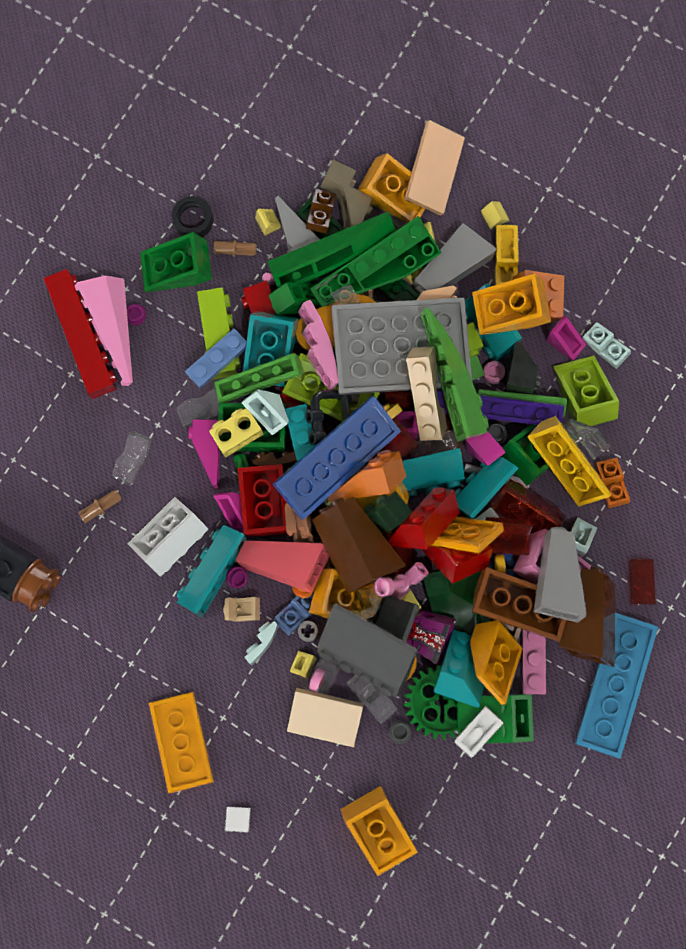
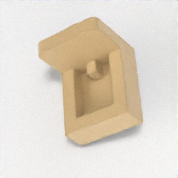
(242, 609)

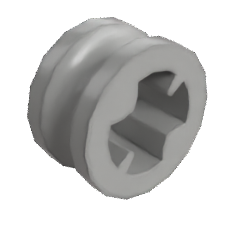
(303, 626)

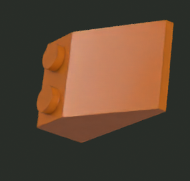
(375, 478)

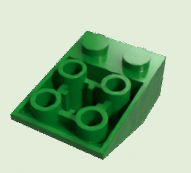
(515, 715)

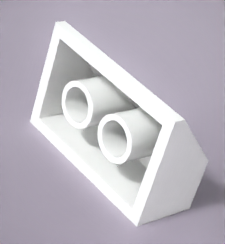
(168, 536)

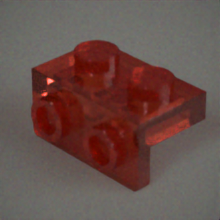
(514, 537)

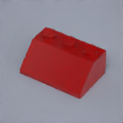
(261, 502)
(427, 520)

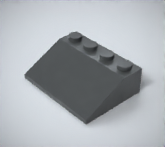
(366, 651)

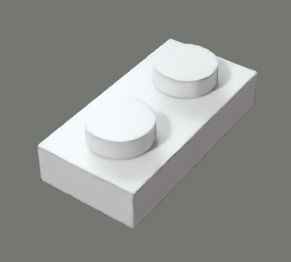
(478, 732)

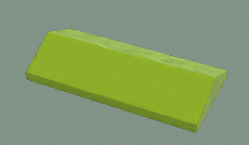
(306, 385)

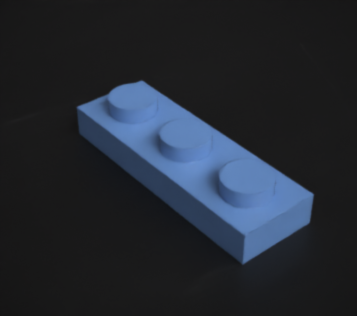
(216, 358)

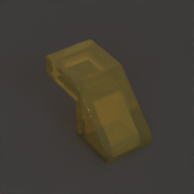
(368, 600)

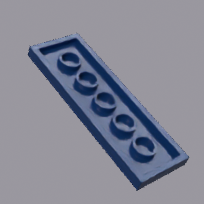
(336, 457)

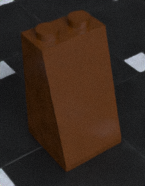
(355, 545)
(595, 634)

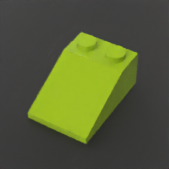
(587, 391)

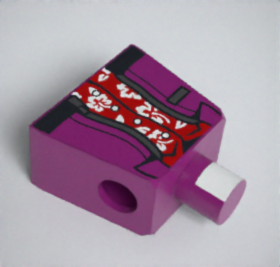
(431, 634)

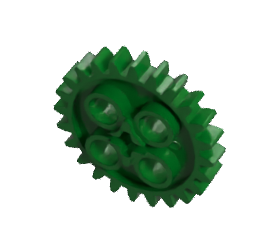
(419, 703)

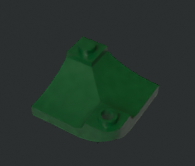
(454, 599)

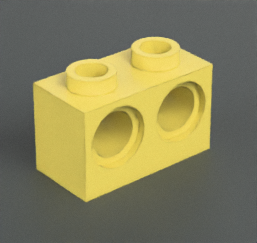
(239, 437)

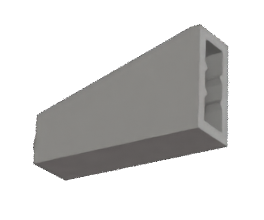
(459, 258)
(559, 579)

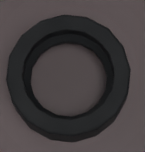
(189, 202)

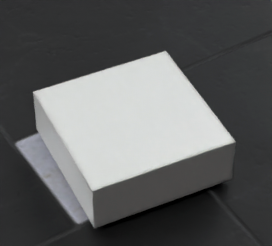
(237, 819)

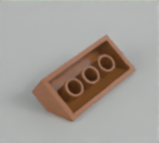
(513, 603)

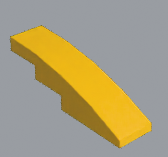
(506, 254)

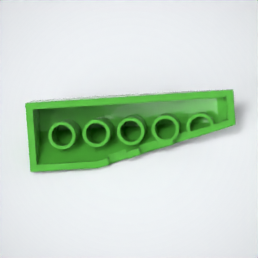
(455, 382)

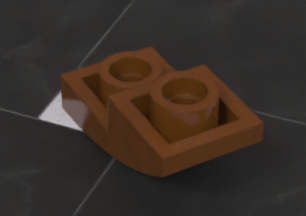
(321, 211)
(287, 459)

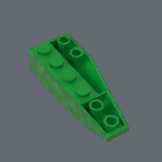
(329, 254)
(383, 263)

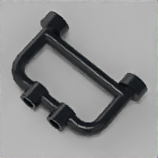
(316, 415)

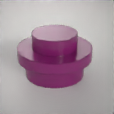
(136, 314)
(236, 577)

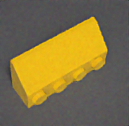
(568, 462)

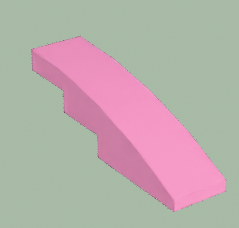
(321, 351)

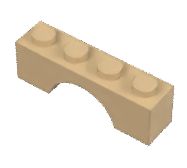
(422, 374)

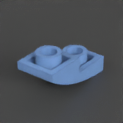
(294, 614)

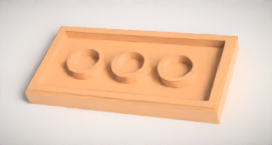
(434, 168)

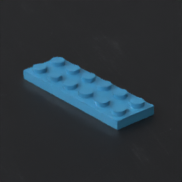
(617, 689)

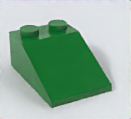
(176, 264)
(525, 456)

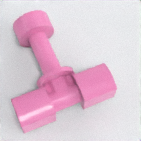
(400, 585)

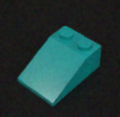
(269, 339)

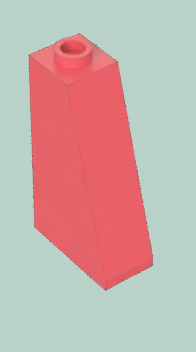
(285, 562)

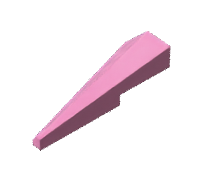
(107, 305)

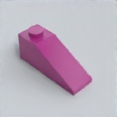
(206, 448)

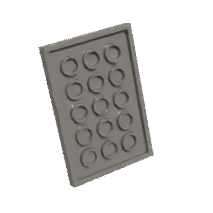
(377, 338)

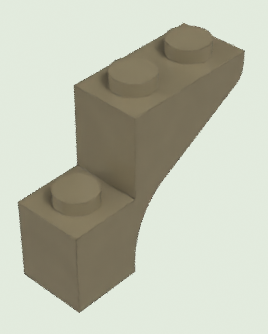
(352, 202)

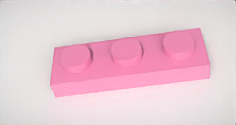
(533, 663)

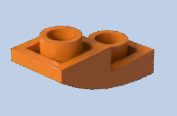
(612, 476)

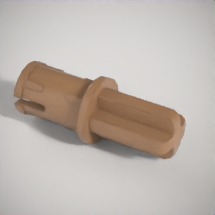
(235, 248)
(99, 506)

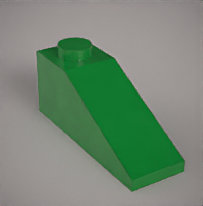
(291, 296)

